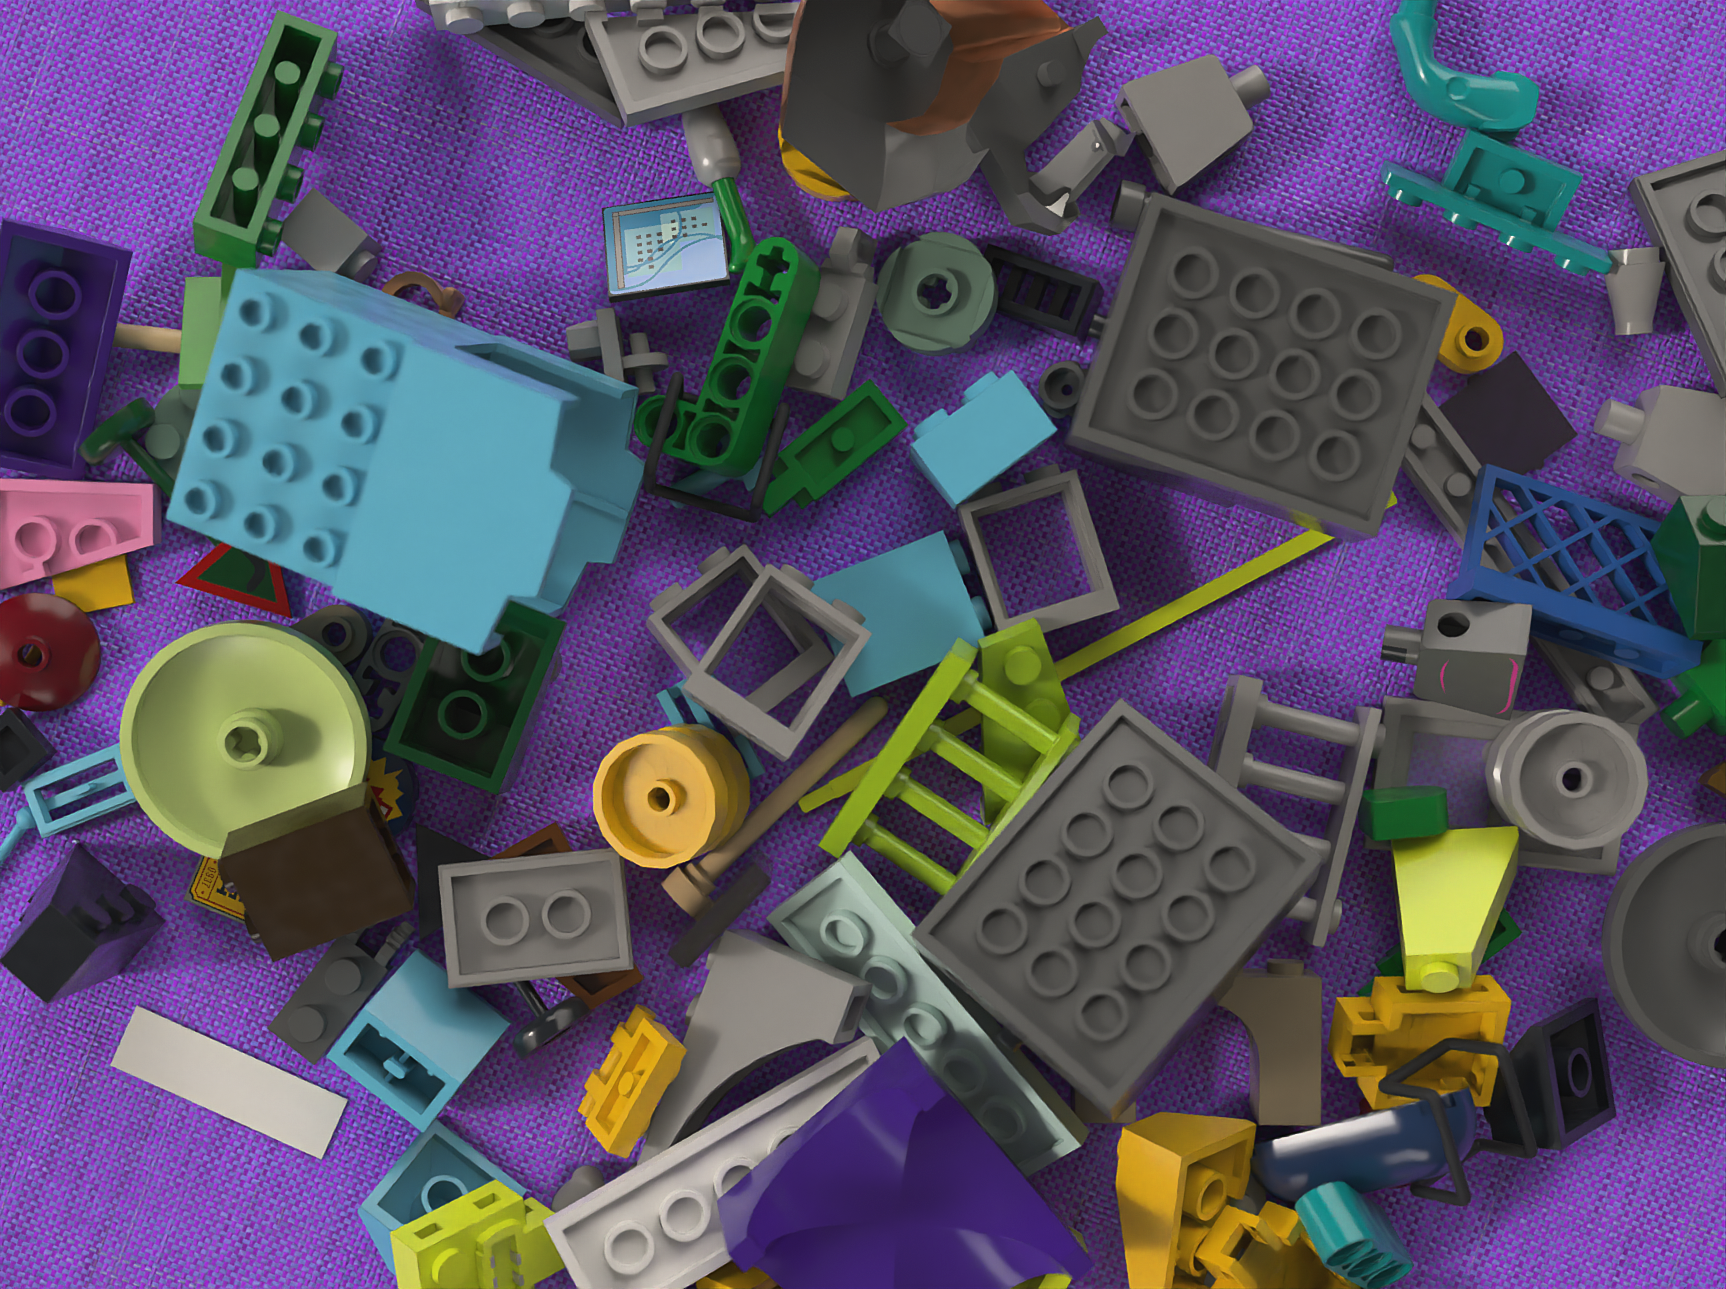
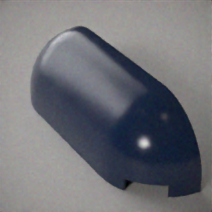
(1365, 1150)

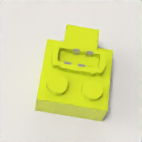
(477, 1243)

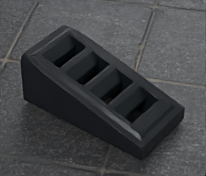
(1067, 282)

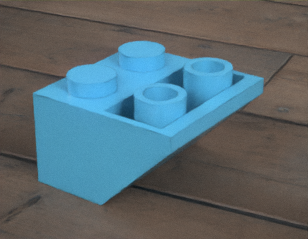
(981, 438)
(418, 1040)

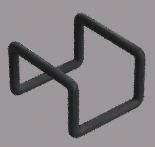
(676, 391)
(1392, 1086)

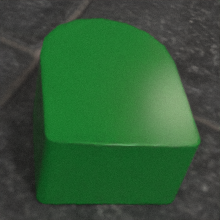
(1403, 812)

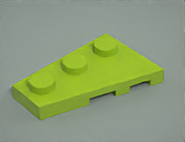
(1021, 671)

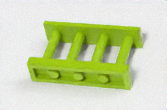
(925, 731)

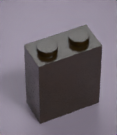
(317, 872)

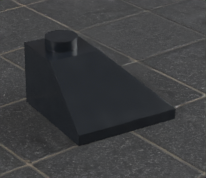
(1561, 1080)

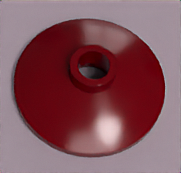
(67, 645)

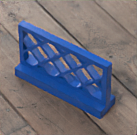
(1557, 616)

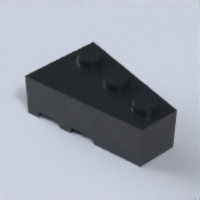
(79, 928)

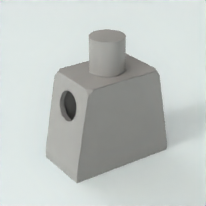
(1190, 117)
(1669, 441)

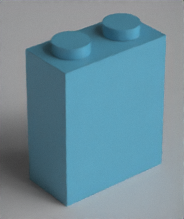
(911, 606)

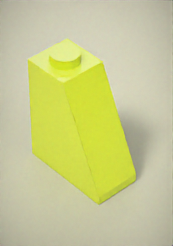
(1450, 901)

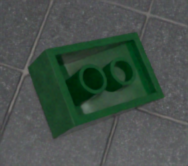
(479, 711)

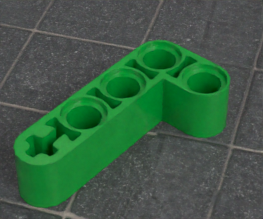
(740, 357)

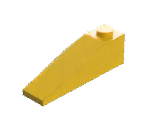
(1172, 1188)

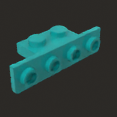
(1505, 191)

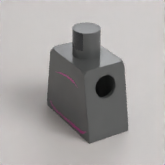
(1465, 653)

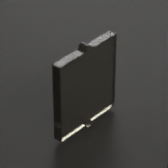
(1508, 417)

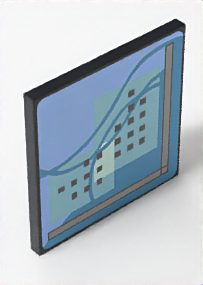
(664, 247)

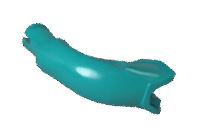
(1490, 104)

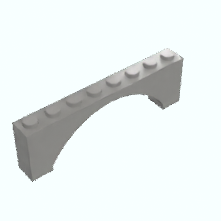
(751, 1010)

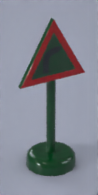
(226, 569)

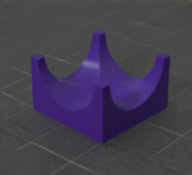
(895, 1195)

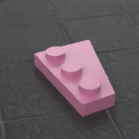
(72, 524)

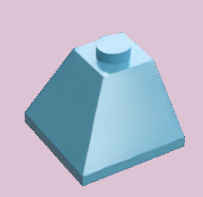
(425, 1177)

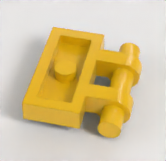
(631, 1081)

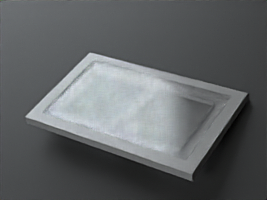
(1450, 750)

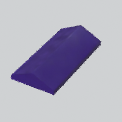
(55, 342)

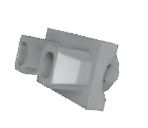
(604, 341)

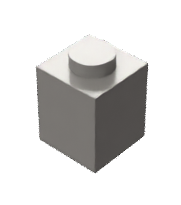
(329, 239)

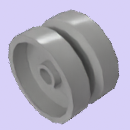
(1573, 809)

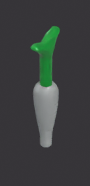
(718, 166)

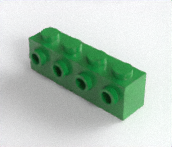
(266, 142)

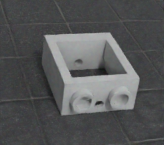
(1039, 485)
(715, 572)
(836, 619)

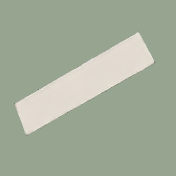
(229, 1082)

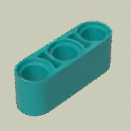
(1353, 1235)

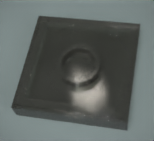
(722, 910)

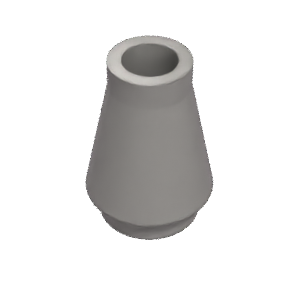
(1634, 288)

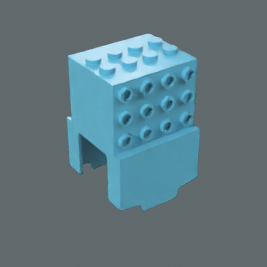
(405, 455)

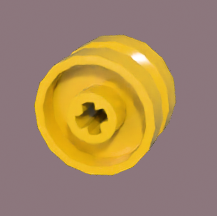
(671, 794)

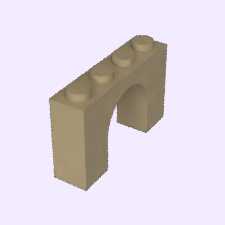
(1285, 1038)

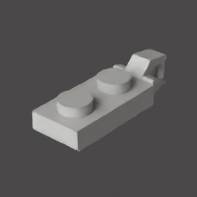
(837, 317)

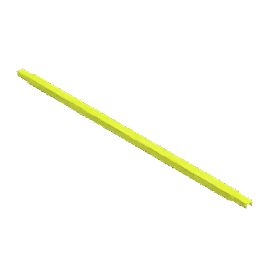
(1111, 643)

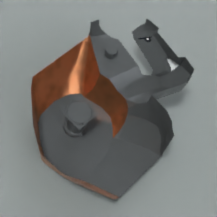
(926, 90)

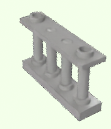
(1364, 737)

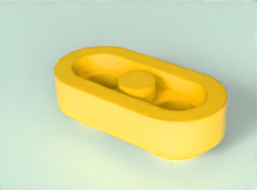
(1464, 318)

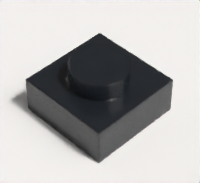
(21, 749)

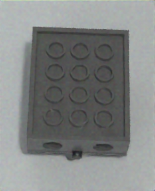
(1258, 370)
(1117, 908)

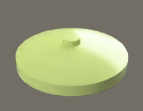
(240, 730)

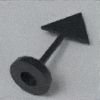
(551, 1023)

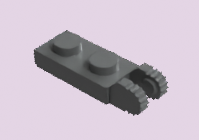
(336, 991)

